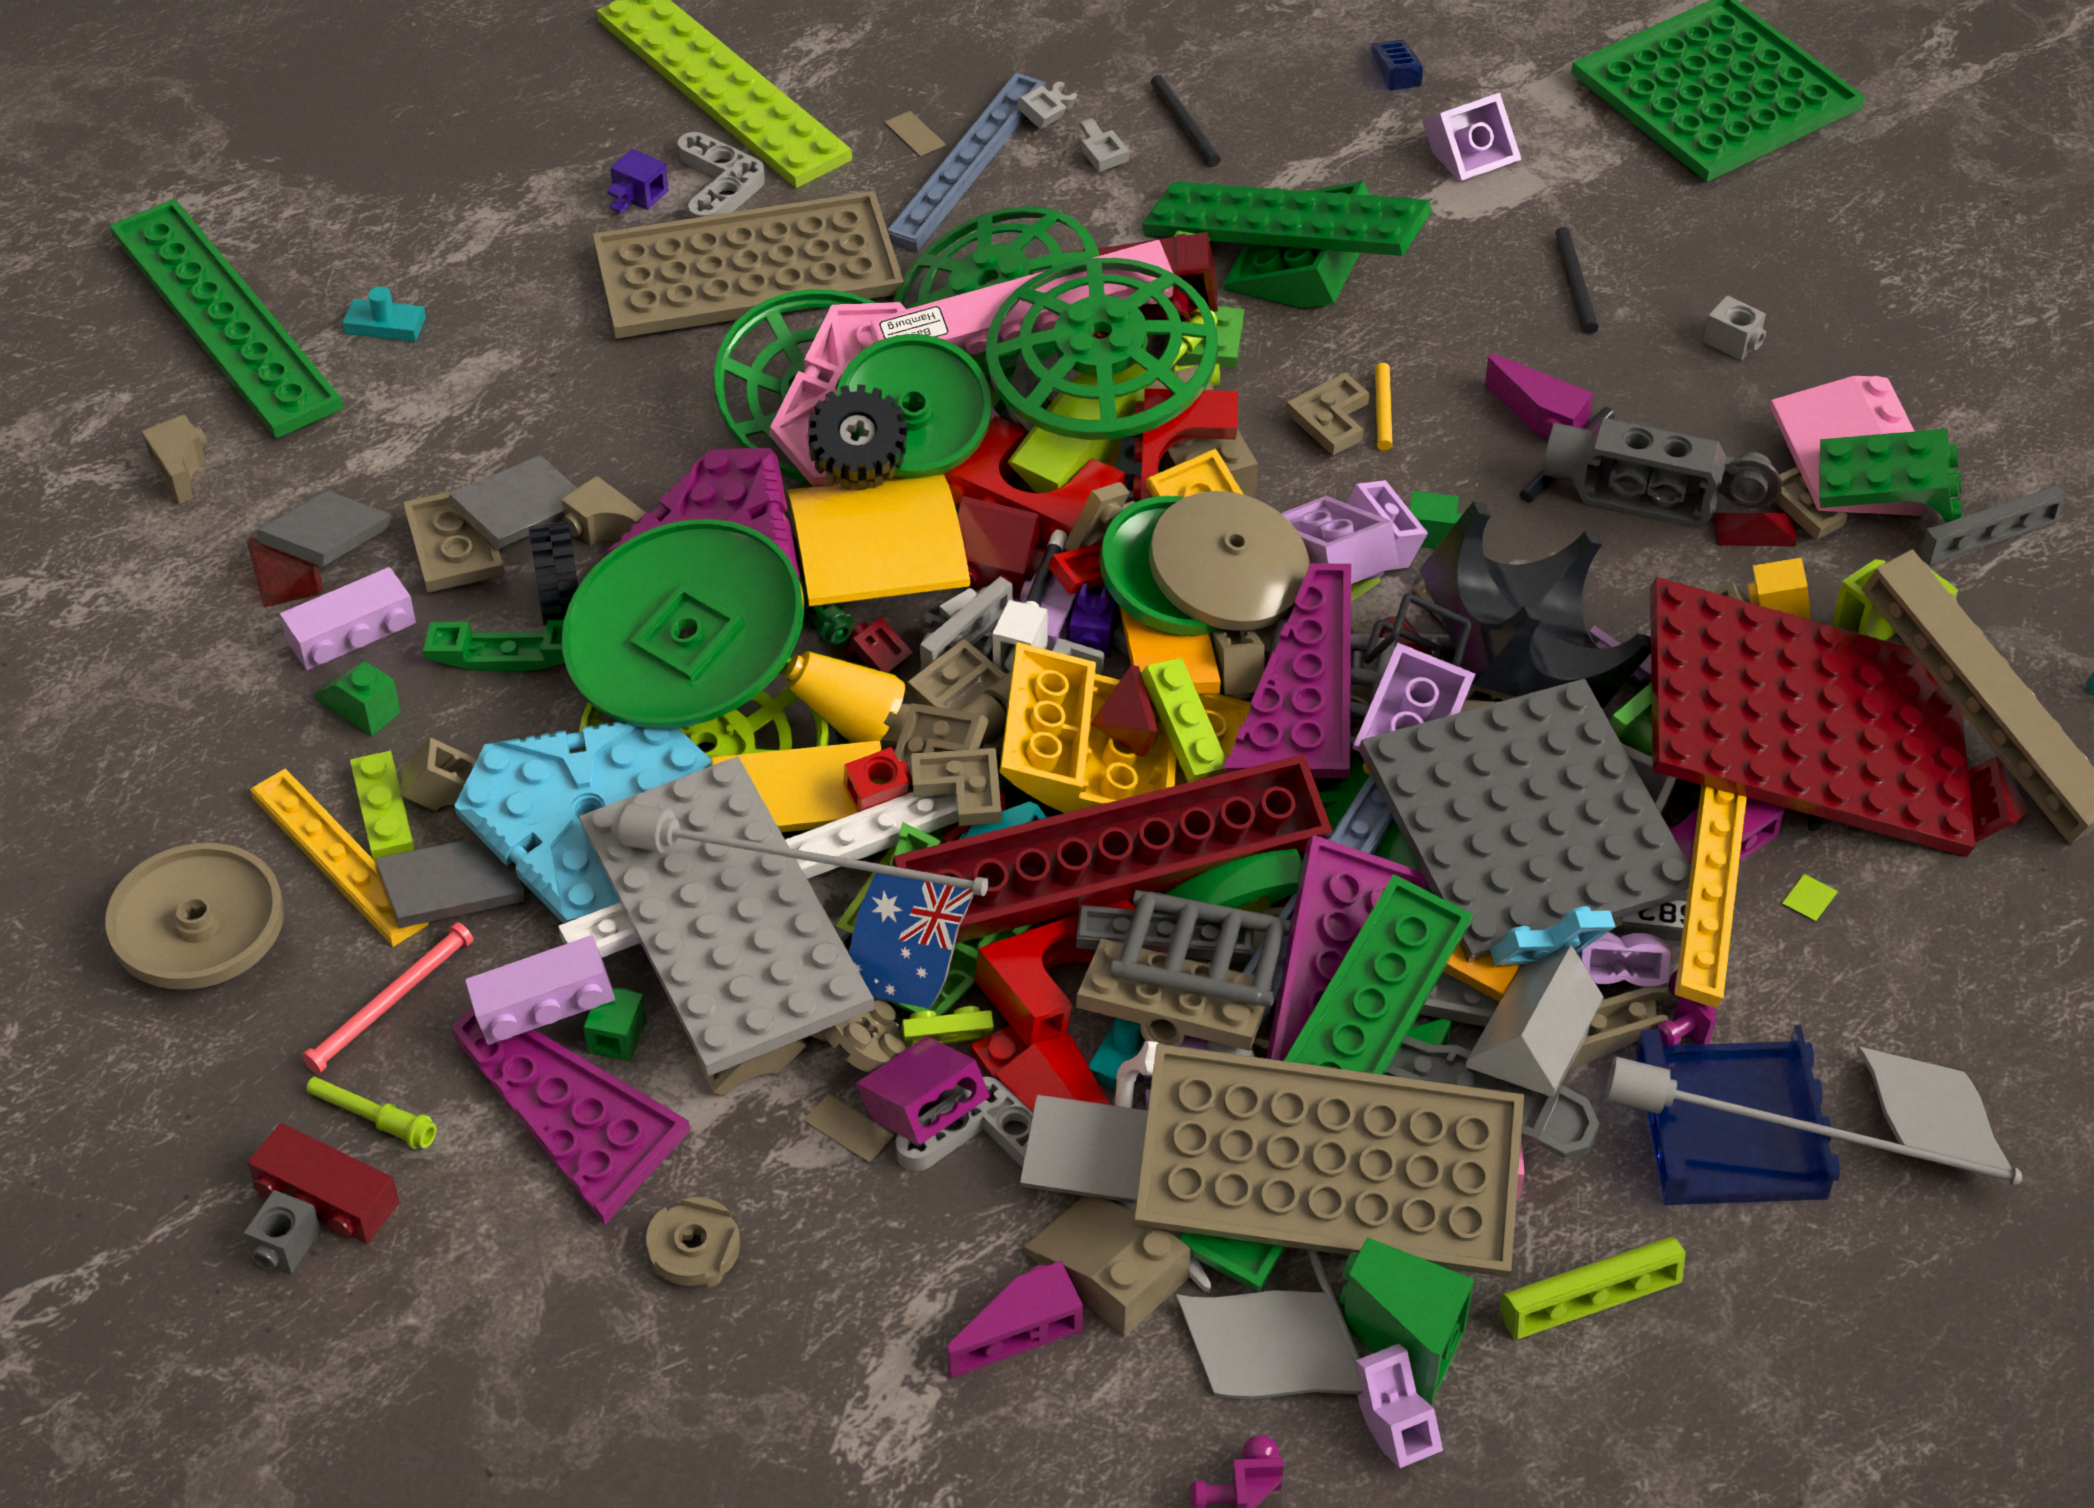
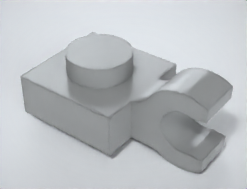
(1101, 148)

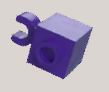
(637, 181)
(1094, 619)

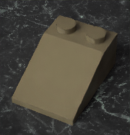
(1111, 1262)

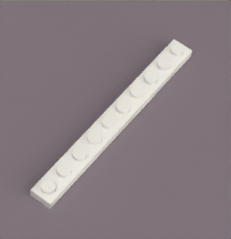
(845, 838)

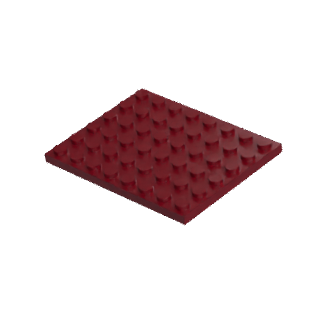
(1805, 718)

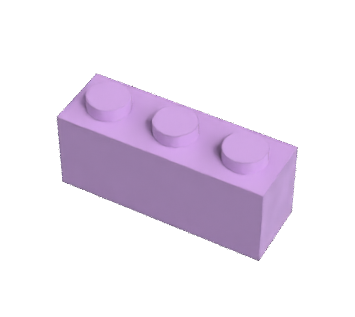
(348, 618)
(540, 989)

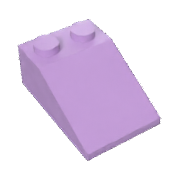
(1345, 535)
(1414, 692)

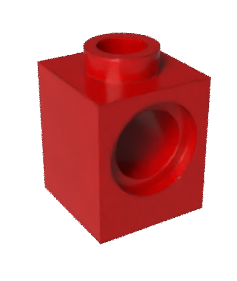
(882, 765)

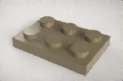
(448, 546)

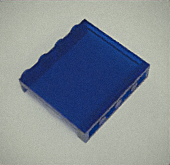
(1731, 1157)

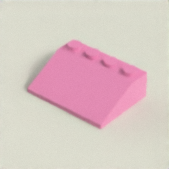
(1835, 411)

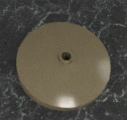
(1228, 560)
(194, 916)

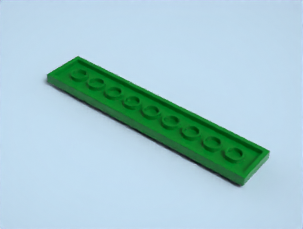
(226, 318)
(1360, 1023)

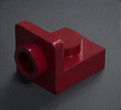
(877, 646)

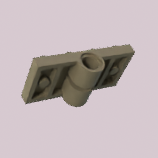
(969, 683)
(1167, 1012)

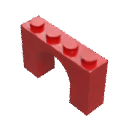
(1209, 417)
(986, 475)
(1017, 980)

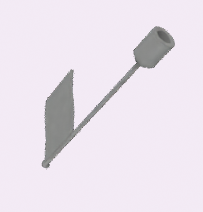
(1926, 1106)
(1274, 1338)

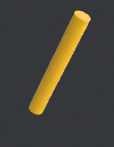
(1383, 407)

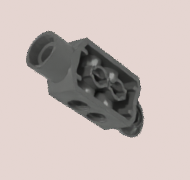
(1657, 471)

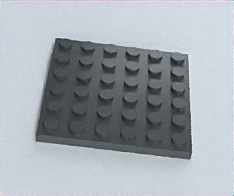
(1527, 814)

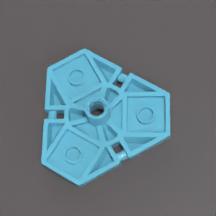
(537, 790)

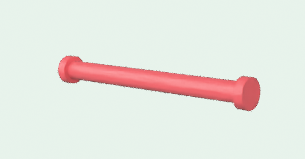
(316, 1058)

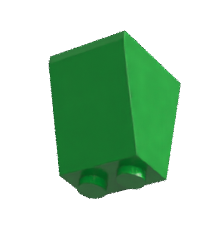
(1408, 1303)

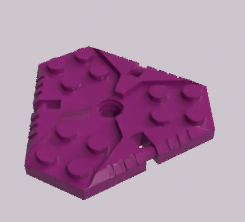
(730, 487)

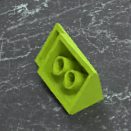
(1052, 460)

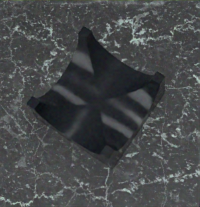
(1525, 615)

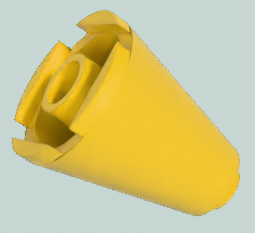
(846, 694)

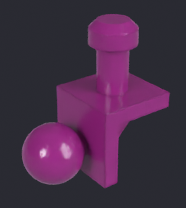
(1690, 1019)
(1252, 1477)

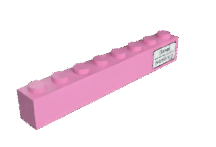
(968, 316)

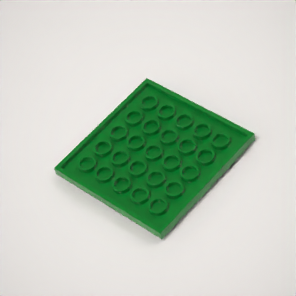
(1717, 86)

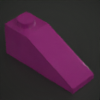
(1537, 396)
(1024, 1316)

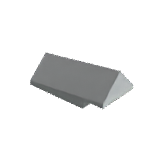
(1539, 1023)

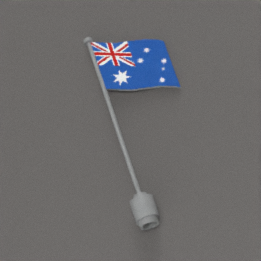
(902, 927)

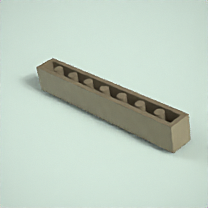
(1987, 692)

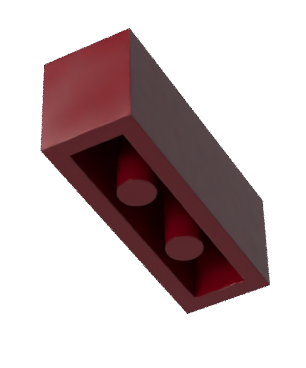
(343, 1190)

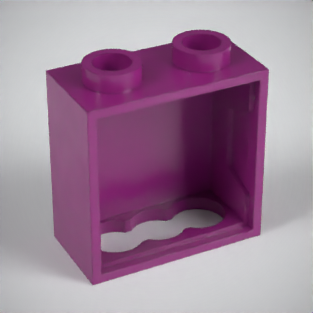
(919, 1076)

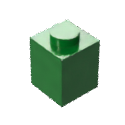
(1436, 514)
(616, 1026)

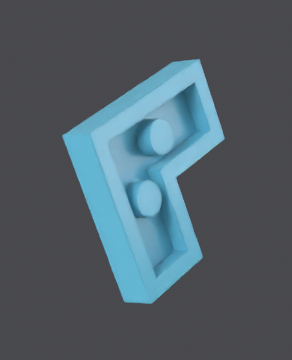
(1578, 929)

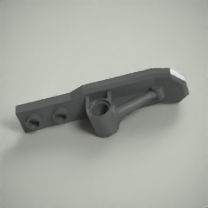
(1557, 1123)

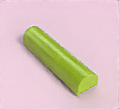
(1592, 1287)

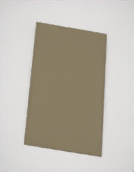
(915, 133)
(849, 1128)

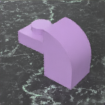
(1393, 1410)

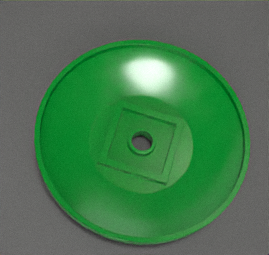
(677, 577)

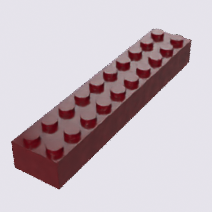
(1128, 845)

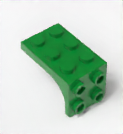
(1892, 469)

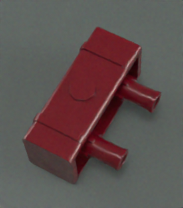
(1190, 260)

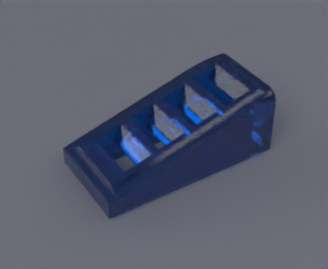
(1398, 64)

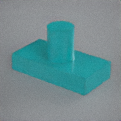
(382, 318)
(1120, 1044)

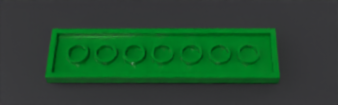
(1289, 217)

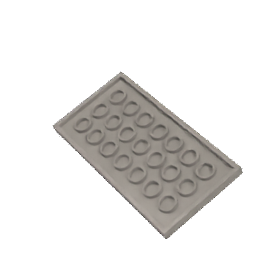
(730, 926)

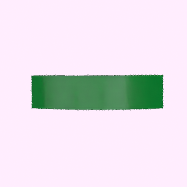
(494, 651)
(1245, 880)

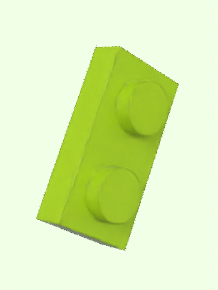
(962, 1026)

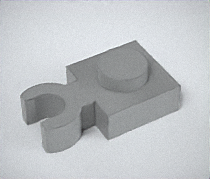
(1045, 106)

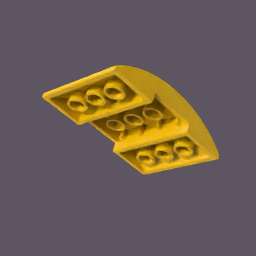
(877, 539)
(1069, 762)

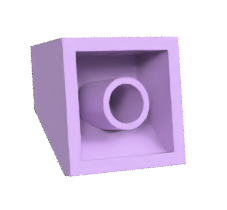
(1473, 137)

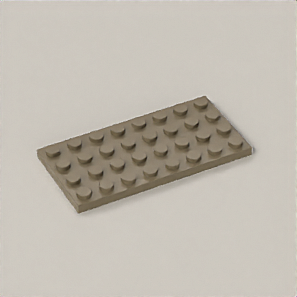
(734, 260)
(1330, 1159)

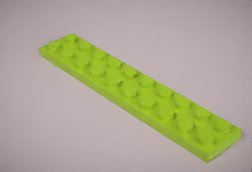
(727, 88)

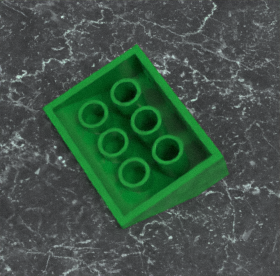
(1294, 274)

